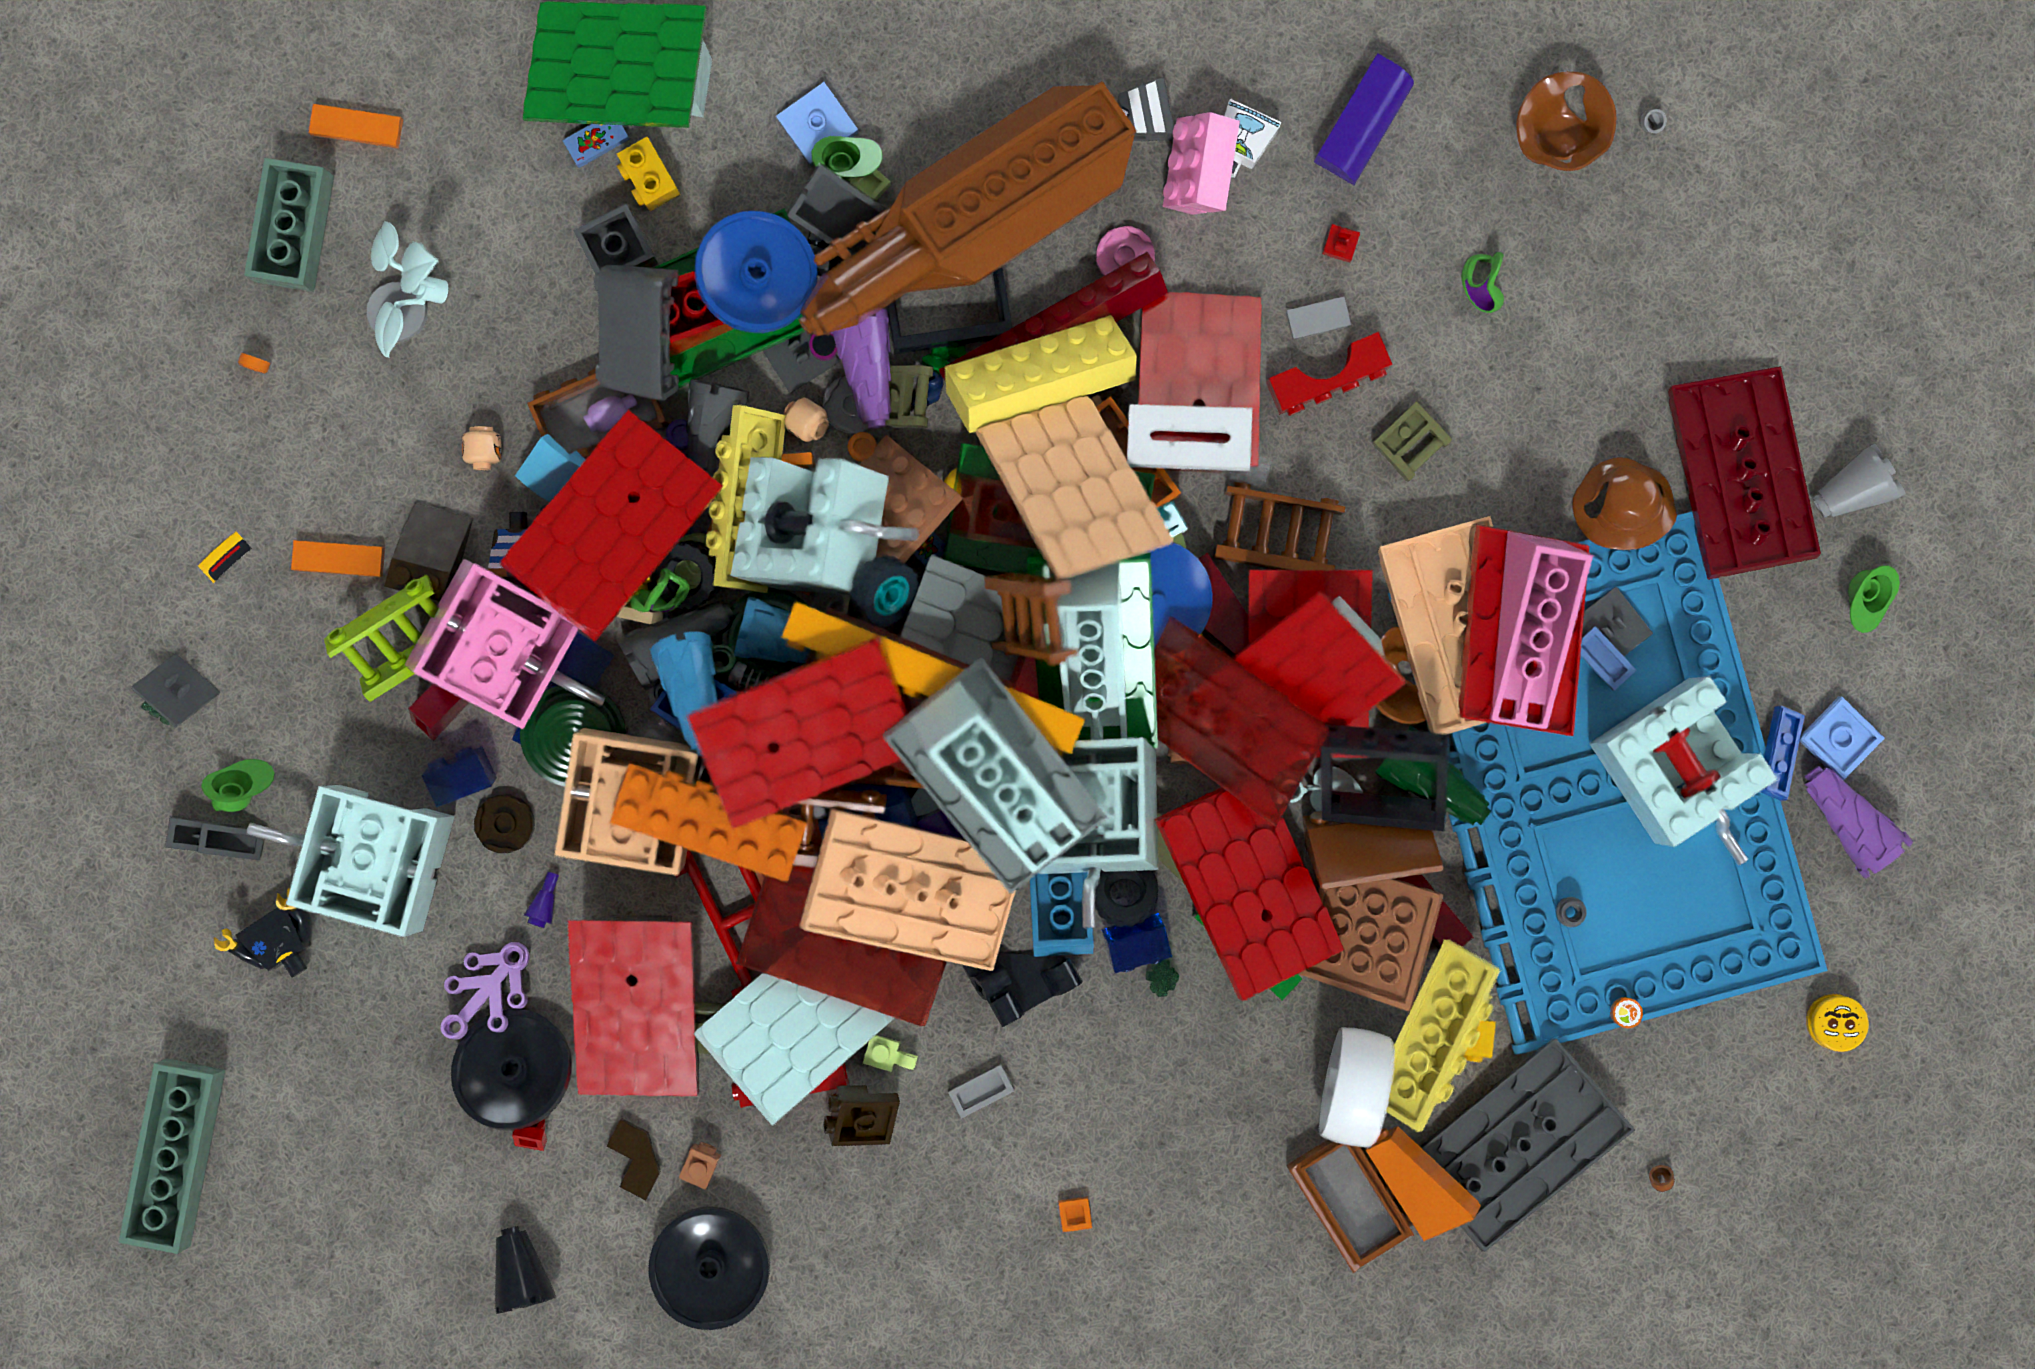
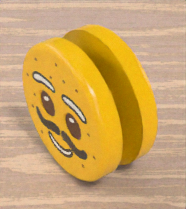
(1837, 1022)

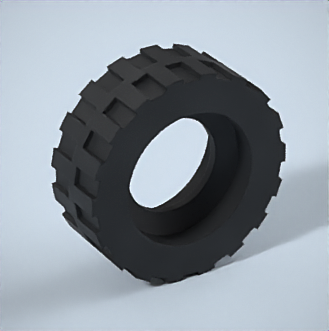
(699, 555)
(1131, 914)

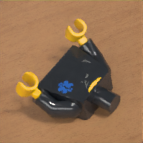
(273, 939)

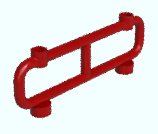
(723, 924)

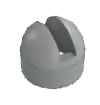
(1658, 119)

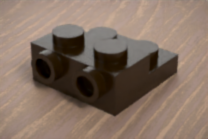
(860, 1116)

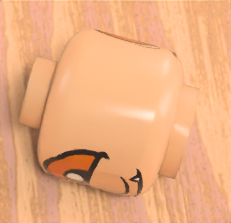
(481, 447)

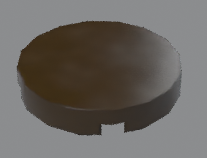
(512, 827)

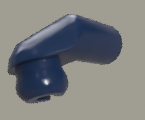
(934, 391)

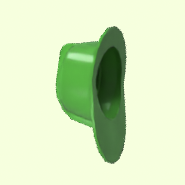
(848, 156)
(1871, 595)
(235, 785)

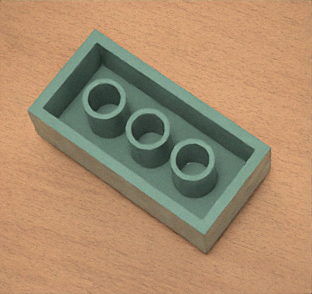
(289, 224)

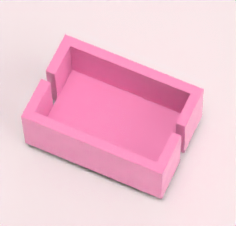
(1201, 163)

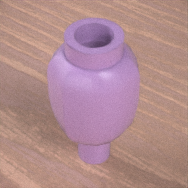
(607, 412)

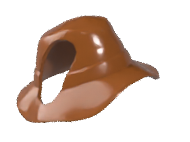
(1554, 133)
(1633, 506)
(1403, 703)

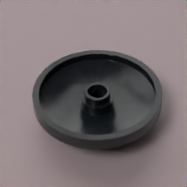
(513, 1074)
(709, 1268)

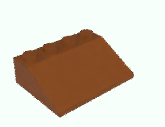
(1367, 853)

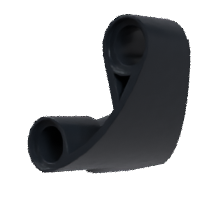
(1022, 982)

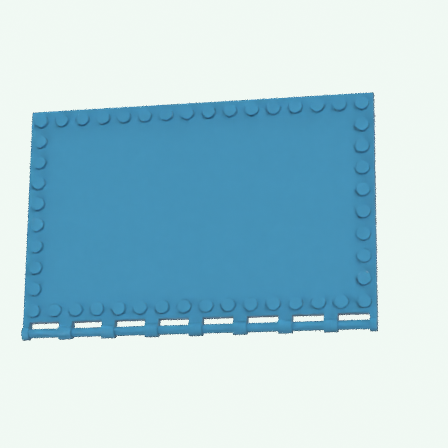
(1659, 918)

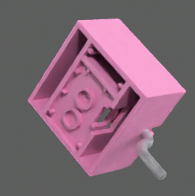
(495, 646)

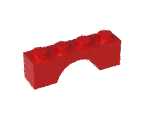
(1364, 360)

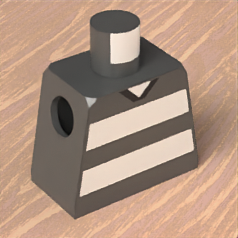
(1148, 111)

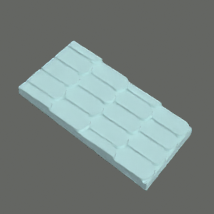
(785, 1040)

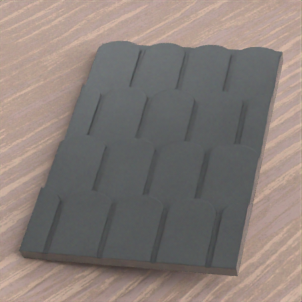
(1527, 1140)

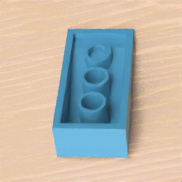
(1059, 915)

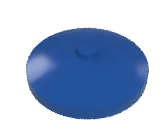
(755, 271)
(1179, 589)

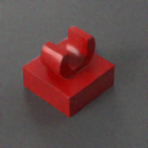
(1341, 243)
(531, 1137)

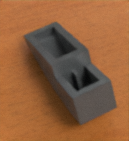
(212, 838)

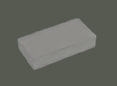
(1318, 318)
(981, 1090)

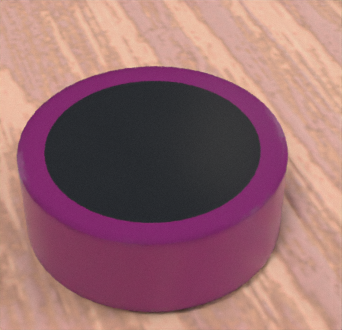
(823, 347)

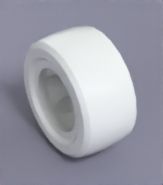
(1357, 1087)

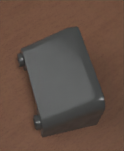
(635, 330)

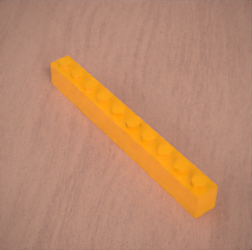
(918, 671)

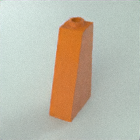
(1421, 1185)

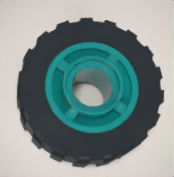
(884, 590)

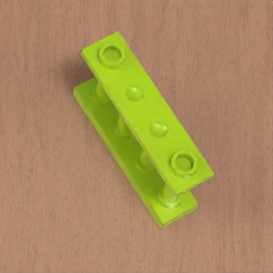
(393, 672)

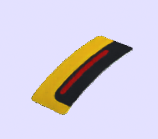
(224, 556)

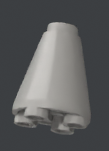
(1859, 485)

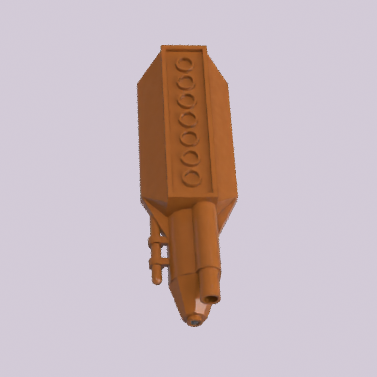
(979, 205)

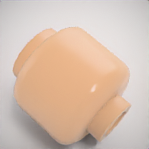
(806, 419)

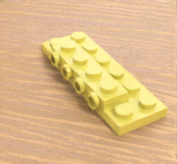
(751, 435)
(1439, 1033)

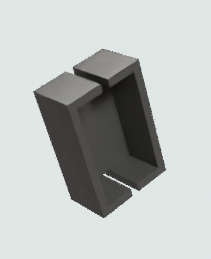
(833, 207)

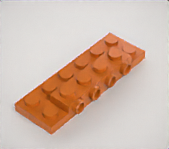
(696, 820)

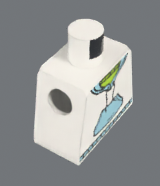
(1254, 134)

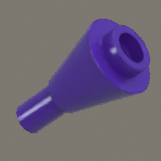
(541, 908)

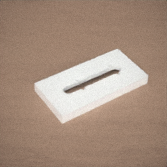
(1189, 455)

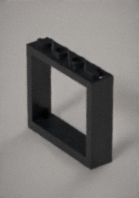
(955, 336)
(1384, 809)

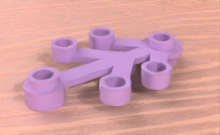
(490, 988)

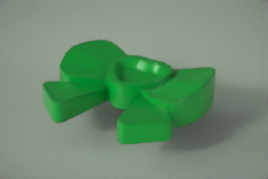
(940, 356)

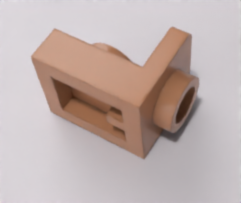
(700, 1165)

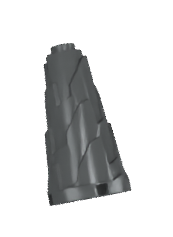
(709, 419)
(636, 645)

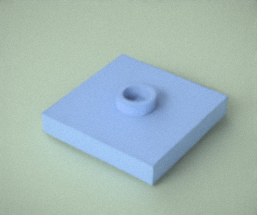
(815, 118)
(1841, 738)

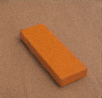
(355, 126)
(337, 558)

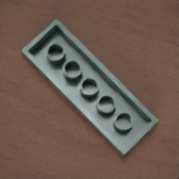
(171, 1156)

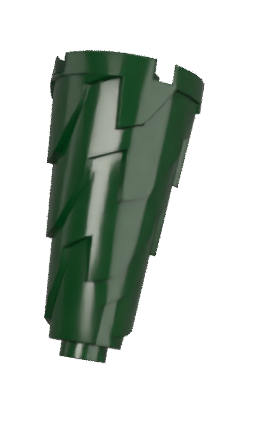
(1420, 778)

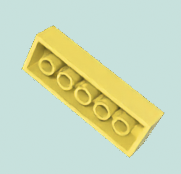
(1040, 373)

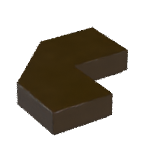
(636, 1145)

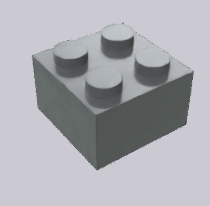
(615, 241)

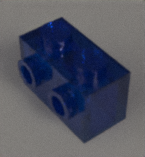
(458, 776)
(1137, 945)

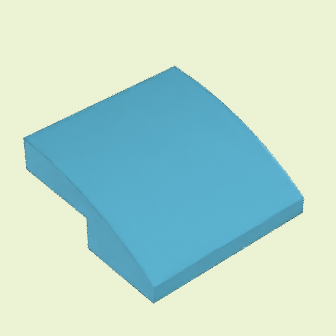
(548, 468)

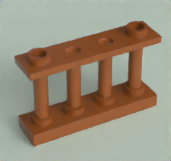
(1259, 555)
(1037, 590)
(868, 801)

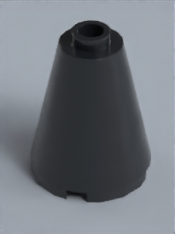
(519, 1273)

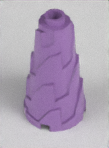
(867, 367)
(1864, 832)

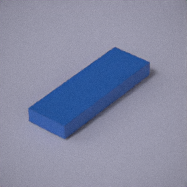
(1782, 750)

